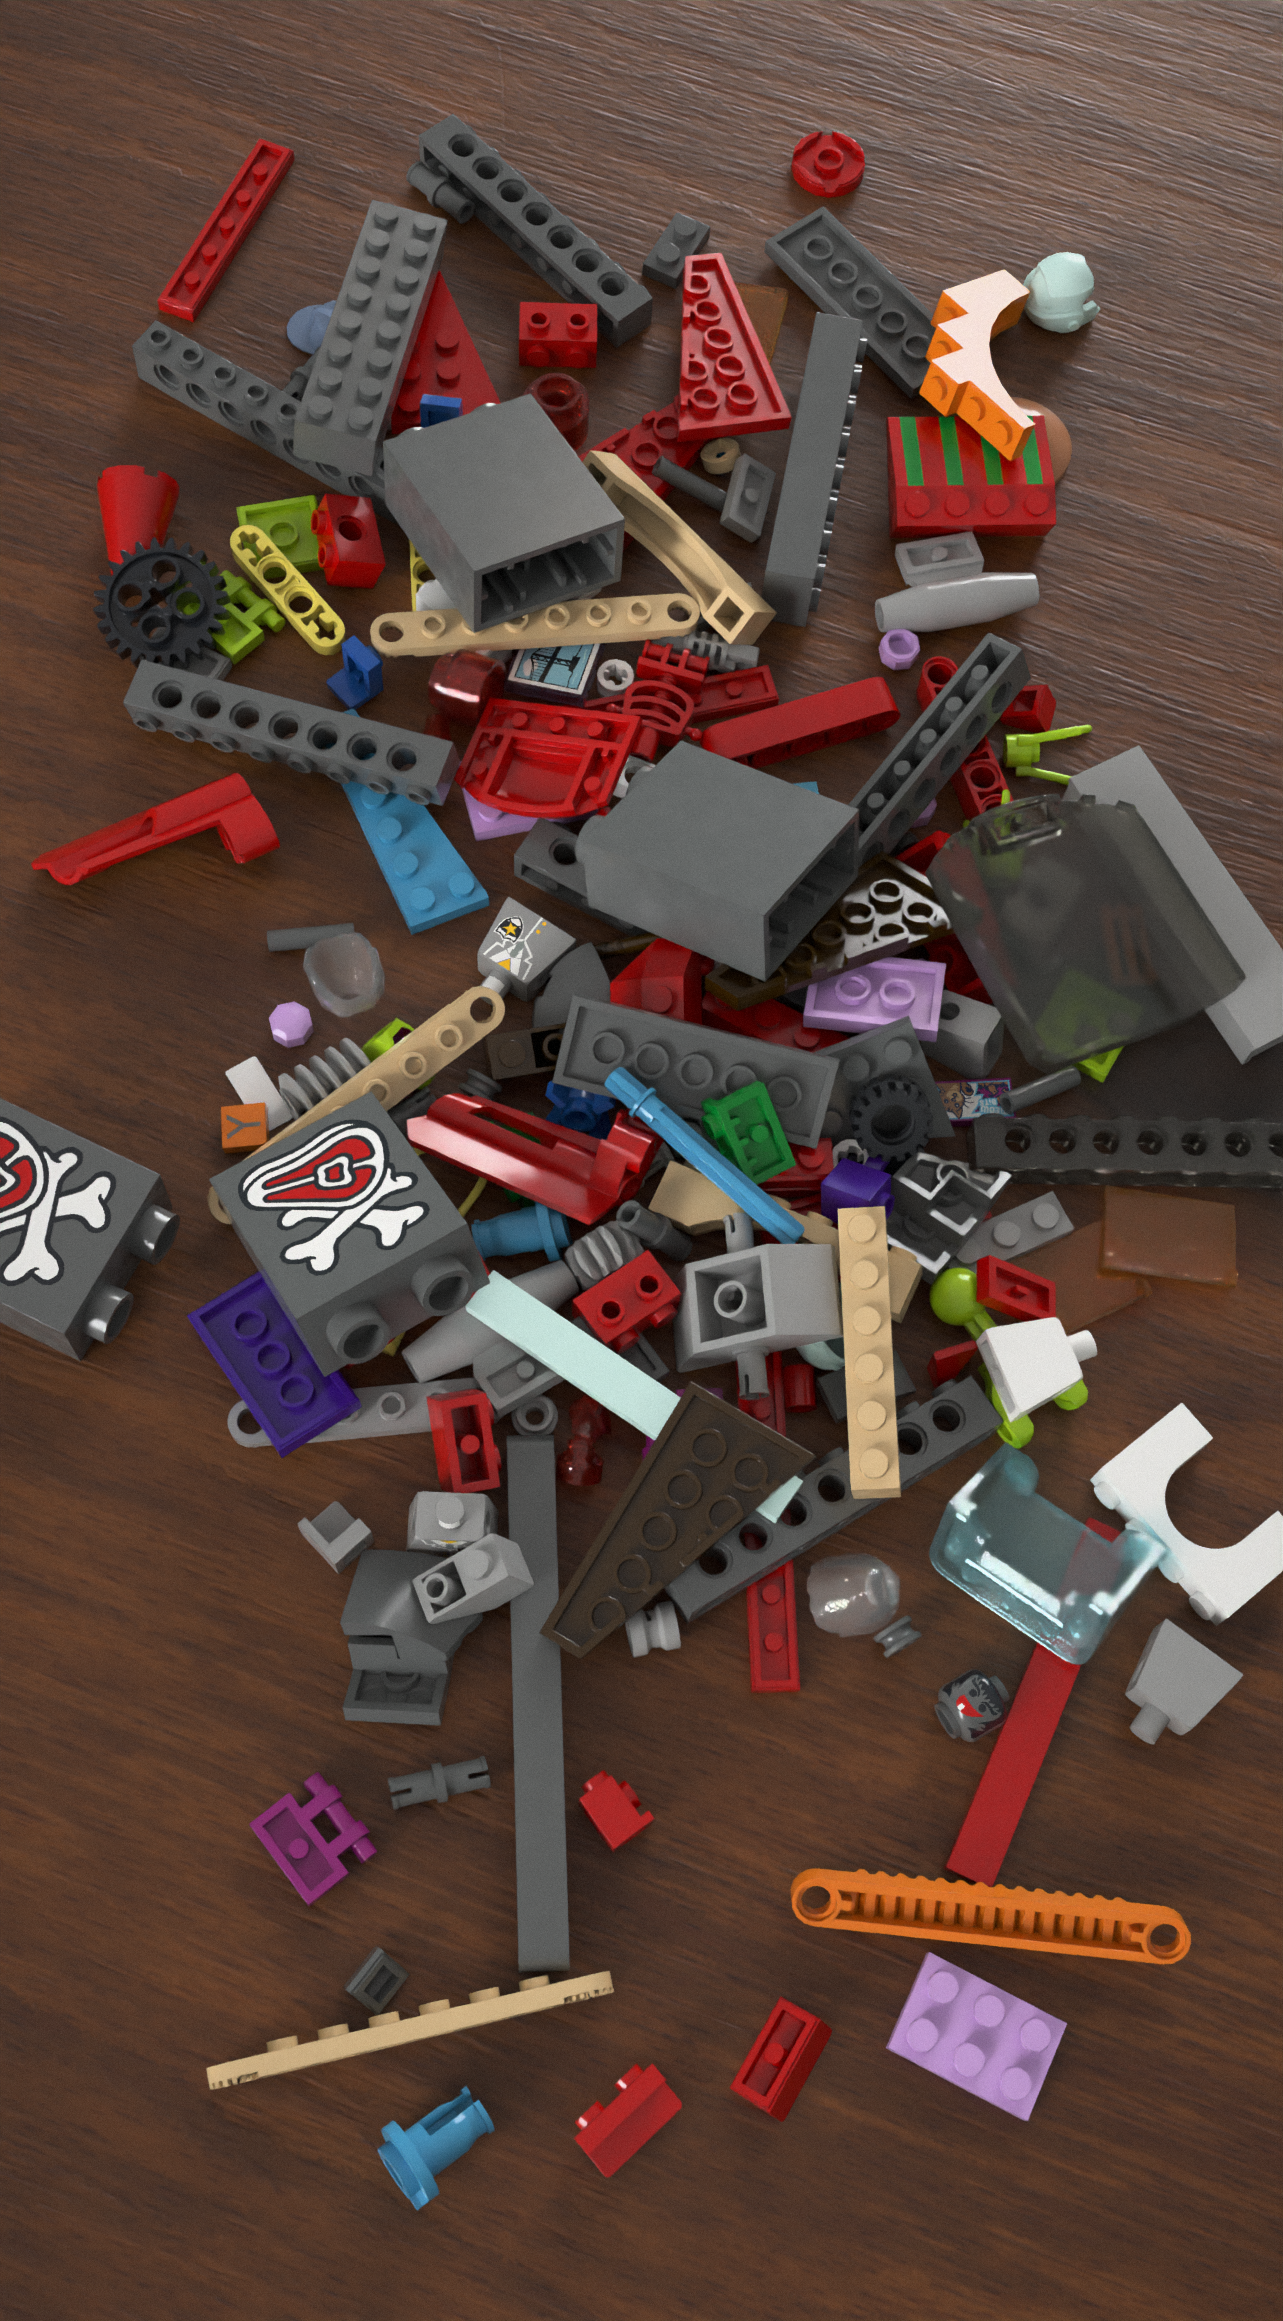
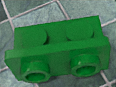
(748, 1132)

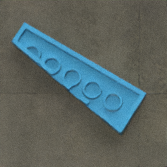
(415, 857)

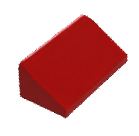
(781, 2059)

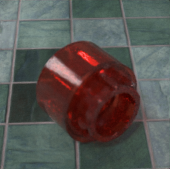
(565, 404)
(464, 684)

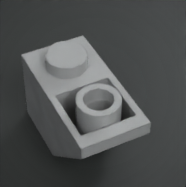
(473, 1580)

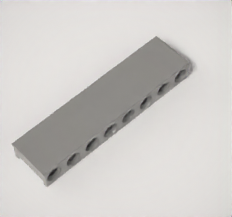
(1253, 1013)

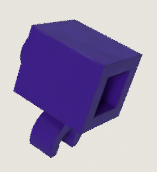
(856, 1187)

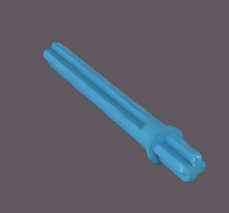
(703, 1156)

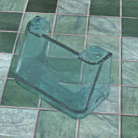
(1038, 1561)

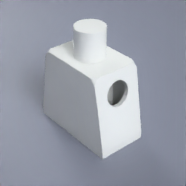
(1033, 1362)

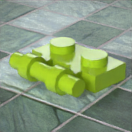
(242, 628)

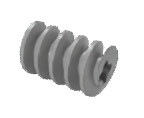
(324, 1078)

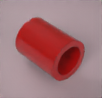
(799, 1388)

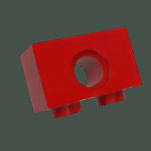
(348, 541)

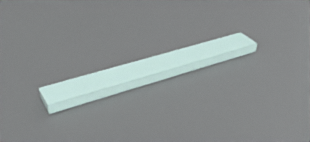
(588, 1365)

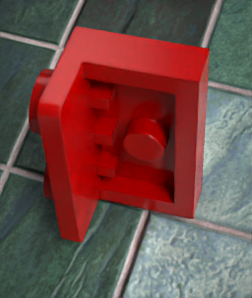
(628, 2121)

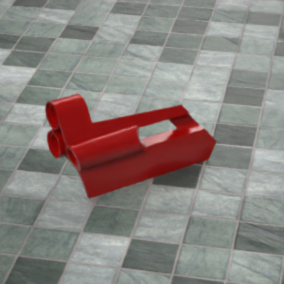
(220, 803)
(564, 1173)

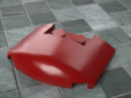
(546, 758)

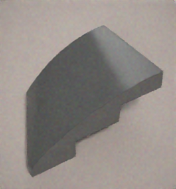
(939, 1208)
(387, 1604)
(394, 1689)

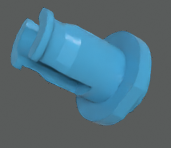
(523, 1231)
(432, 2145)

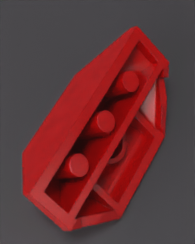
(662, 981)

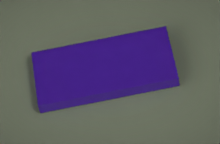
(271, 1365)

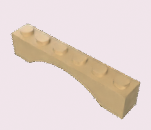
(718, 590)
(699, 1208)
(868, 1353)

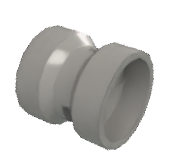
(653, 1629)

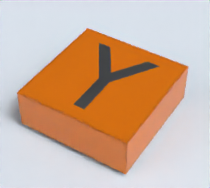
(244, 1127)

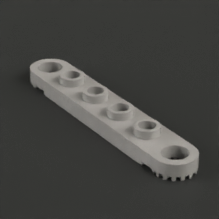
(383, 1413)

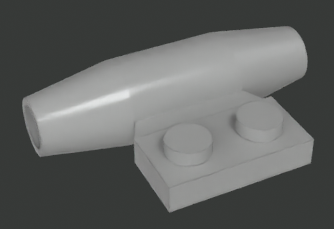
(951, 588)
(499, 1366)

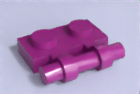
(301, 1849)

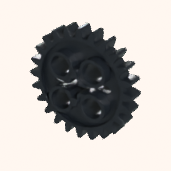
(140, 576)

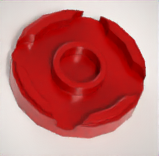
(828, 164)

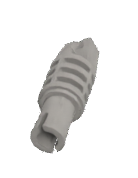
(724, 656)

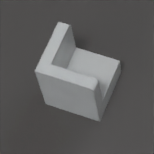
(337, 1536)

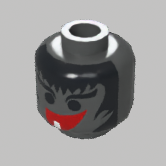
(972, 1705)

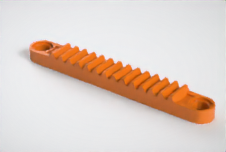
(990, 1915)

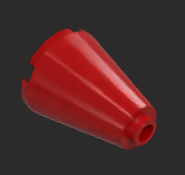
(135, 508)

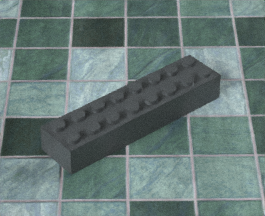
(370, 339)
(813, 468)

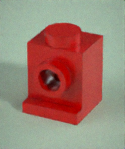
(613, 1810)

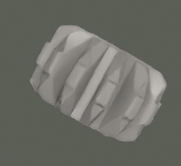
(602, 1253)

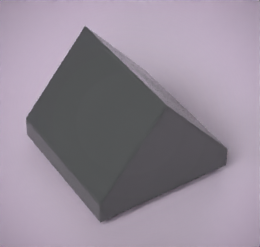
(376, 1980)

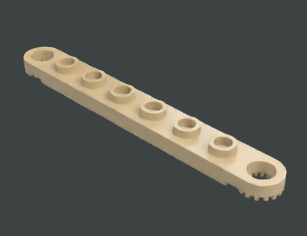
(554, 626)
(402, 1066)
(389, 2031)

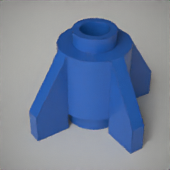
(580, 1110)

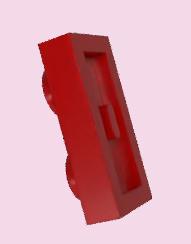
(1014, 1290)

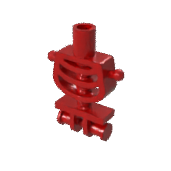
(661, 698)

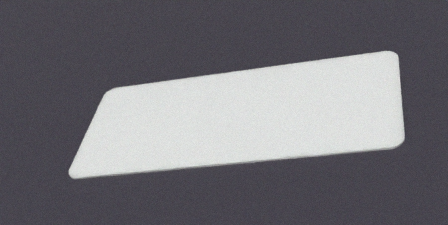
(256, 1087)

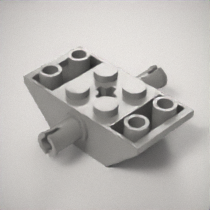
(755, 1304)

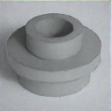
(539, 1404)

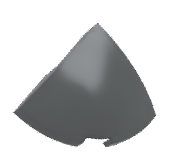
(575, 972)

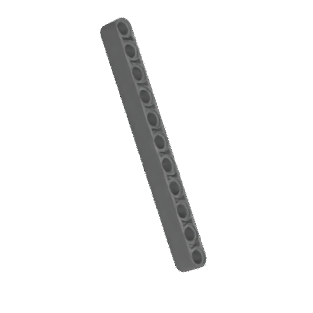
(537, 1713)

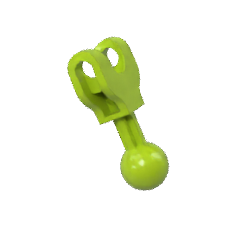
(955, 1303)

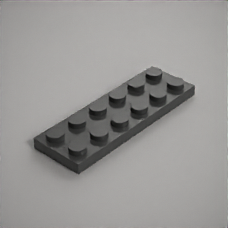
(855, 285)
(692, 1064)

